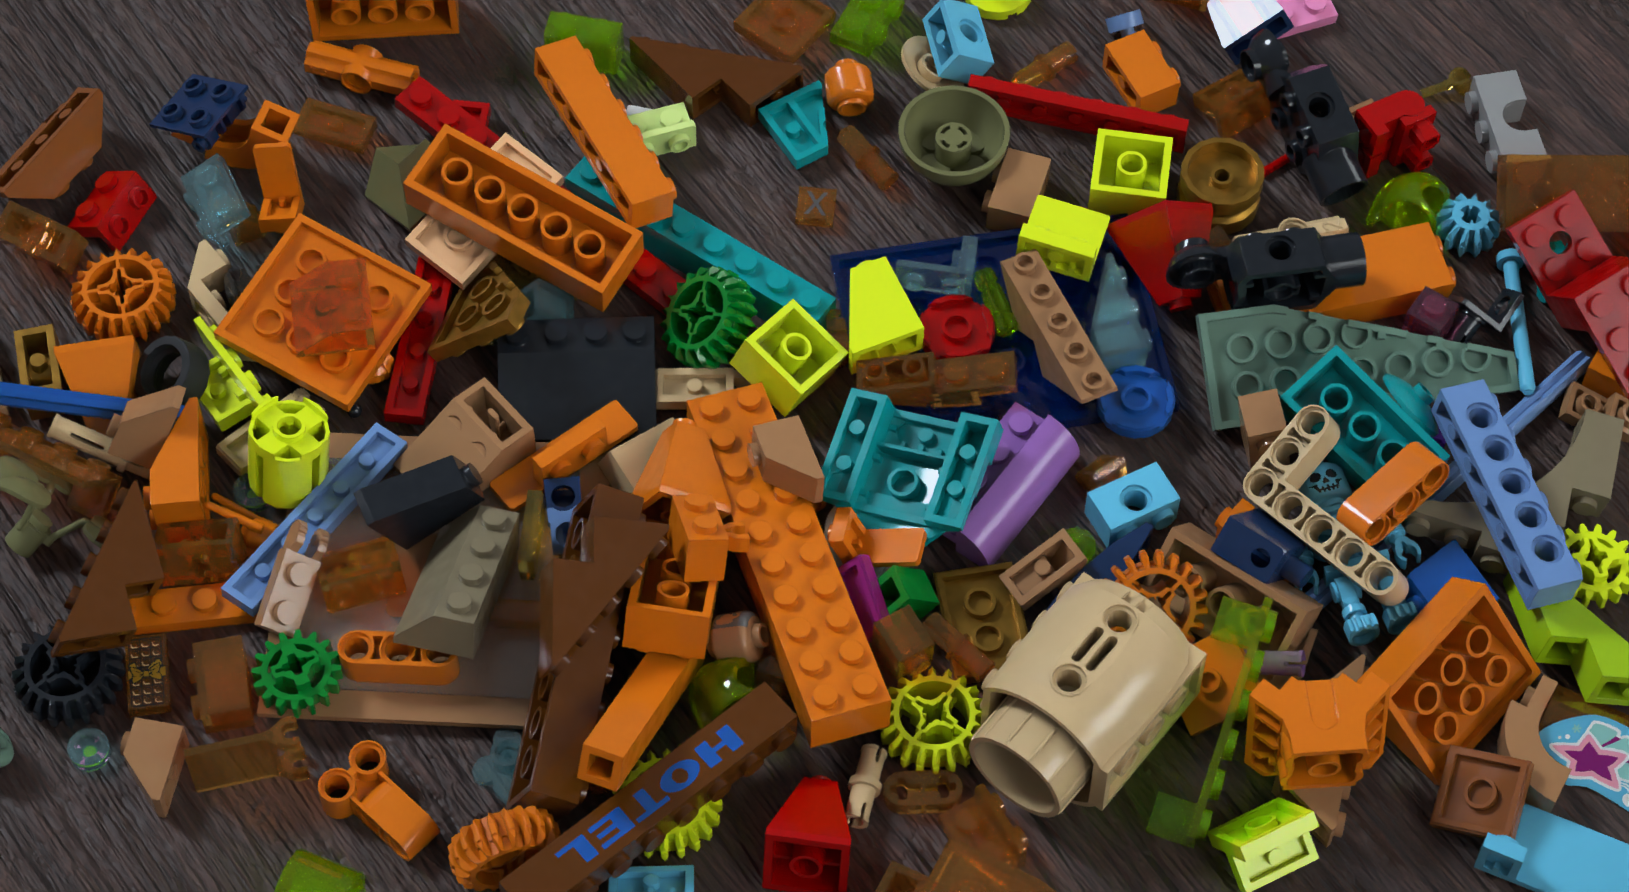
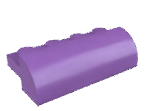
(1024, 472)

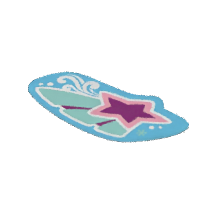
(1595, 752)

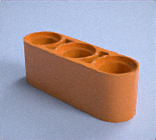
(1393, 493)
(379, 668)

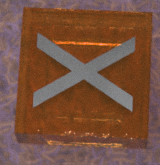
(816, 206)

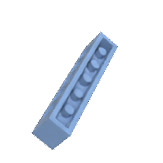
(1475, 434)

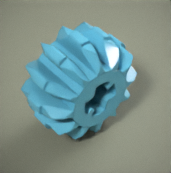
(1468, 225)

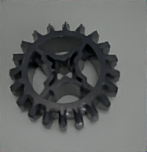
(60, 694)

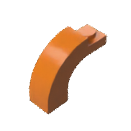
(236, 145)

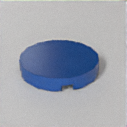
(1140, 405)

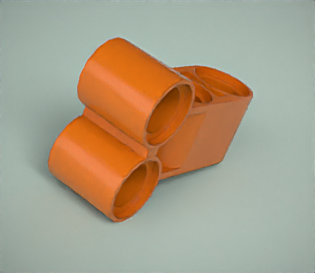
(377, 802)

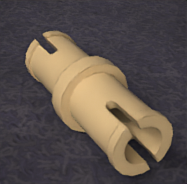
(865, 785)

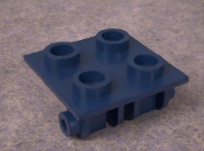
(202, 110)

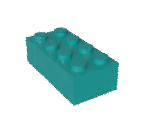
(1368, 418)

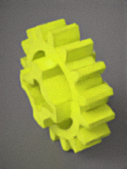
(1599, 559)

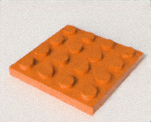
(263, 321)

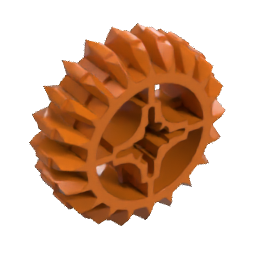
(100, 290)
(1166, 589)
(499, 845)

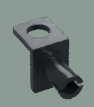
(1473, 318)

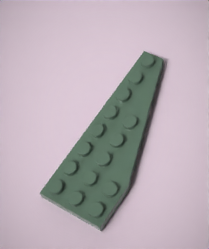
(1277, 345)

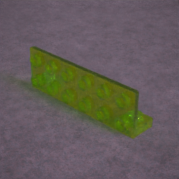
(1243, 627)

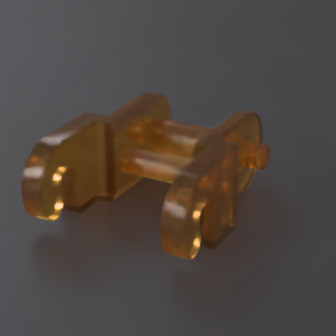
(838, 330)

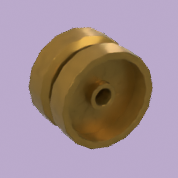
(1227, 177)

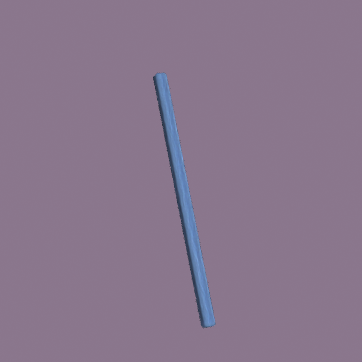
(1516, 418)

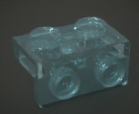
(214, 198)

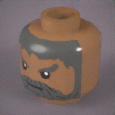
(738, 636)

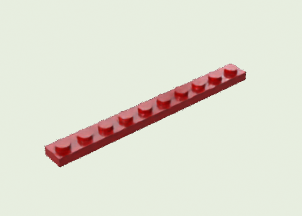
(433, 109)
(413, 366)

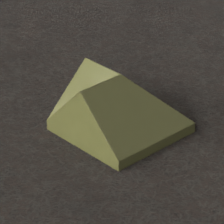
(386, 179)

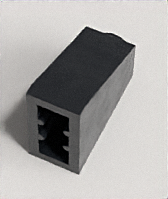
(420, 500)

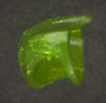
(1409, 201)
(719, 687)

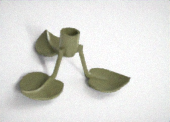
(33, 528)

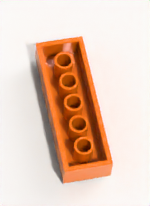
(524, 217)

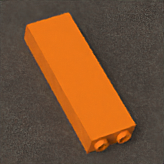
(1397, 271)

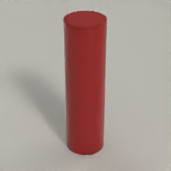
(1276, 164)

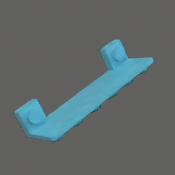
(1556, 856)

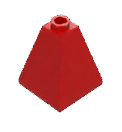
(1149, 244)
(808, 840)

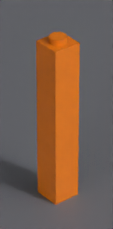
(634, 718)

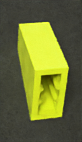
(880, 314)

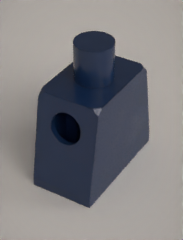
(1262, 548)

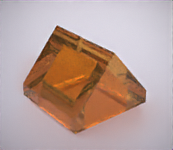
(248, 229)
(1101, 471)

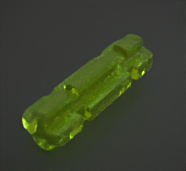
(996, 301)

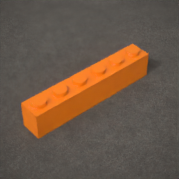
(604, 132)

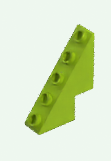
(1576, 637)

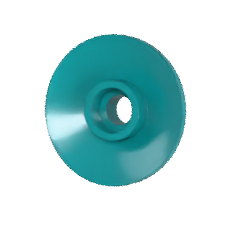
(1414, 402)

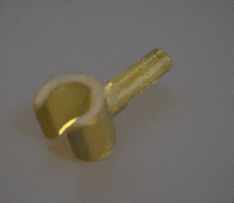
(1458, 79)

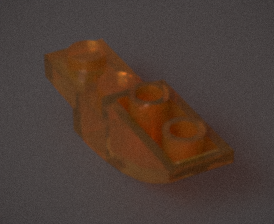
(930, 382)

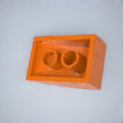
(181, 472)

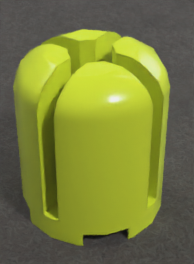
(287, 450)

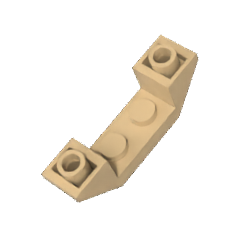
(207, 283)

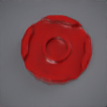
(957, 327)

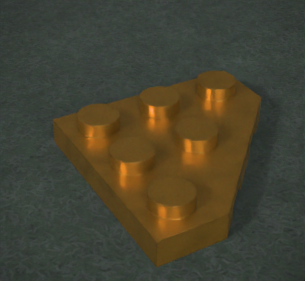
(480, 314)

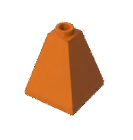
(102, 369)
(681, 466)

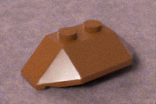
(56, 149)

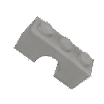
(1495, 102)

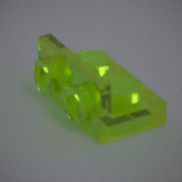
(865, 24)

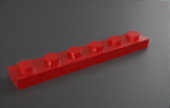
(1077, 112)

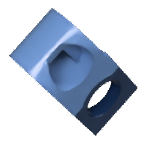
(560, 507)

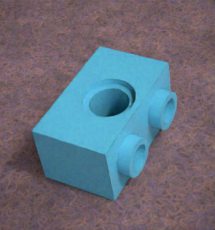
(957, 40)
(1143, 488)

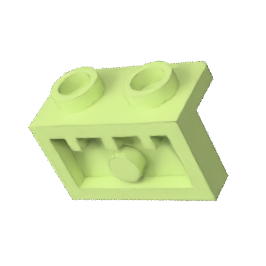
(666, 129)

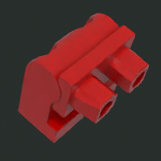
(1398, 131)

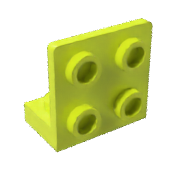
(1064, 236)

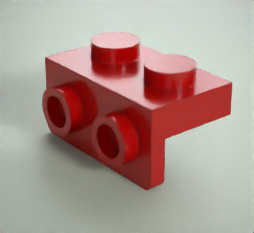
(114, 208)

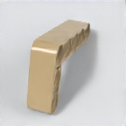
(1313, 519)

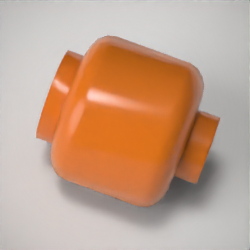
(849, 87)

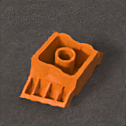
(1317, 730)

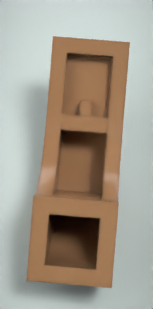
(1521, 740)

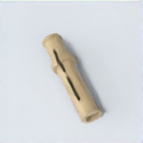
(62, 430)

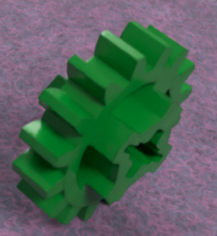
(279, 684)

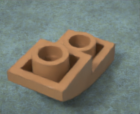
(1579, 398)

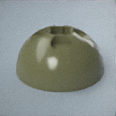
(953, 135)

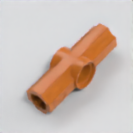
(359, 68)

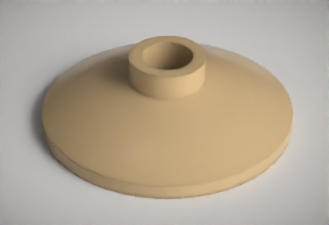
(920, 64)

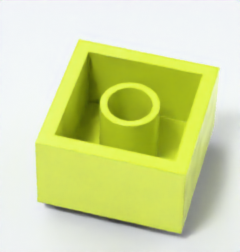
(1129, 171)
(789, 357)

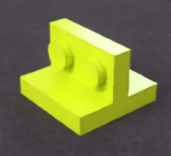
(1267, 842)

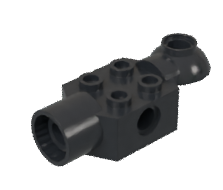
(1311, 118)
(1276, 268)

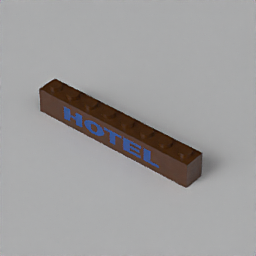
(661, 798)

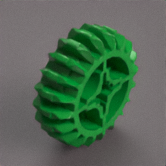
(708, 318)

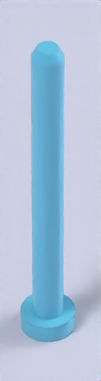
(1510, 263)

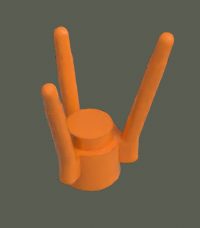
(254, 528)

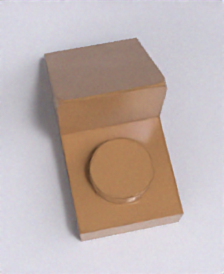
(1044, 569)

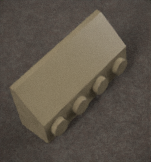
(461, 582)

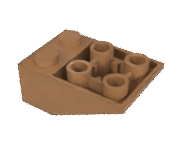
(477, 430)

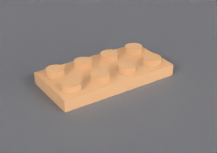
(453, 252)

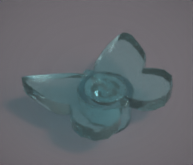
(500, 764)

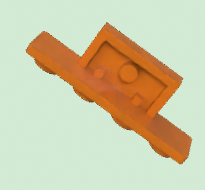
(564, 454)

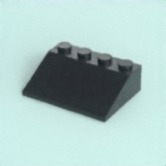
(573, 367)

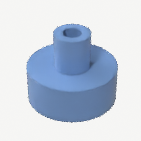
(1124, 22)

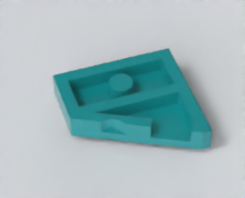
(798, 124)

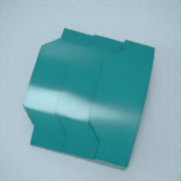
(907, 465)

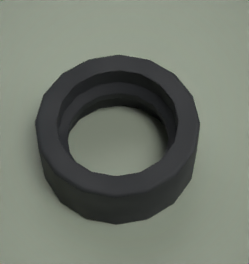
(160, 355)

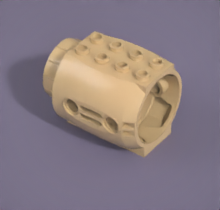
(1082, 701)

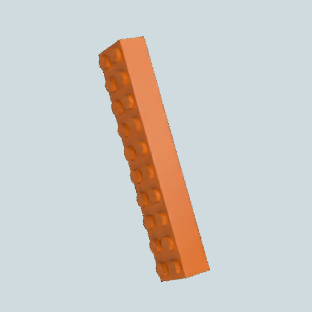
(794, 581)

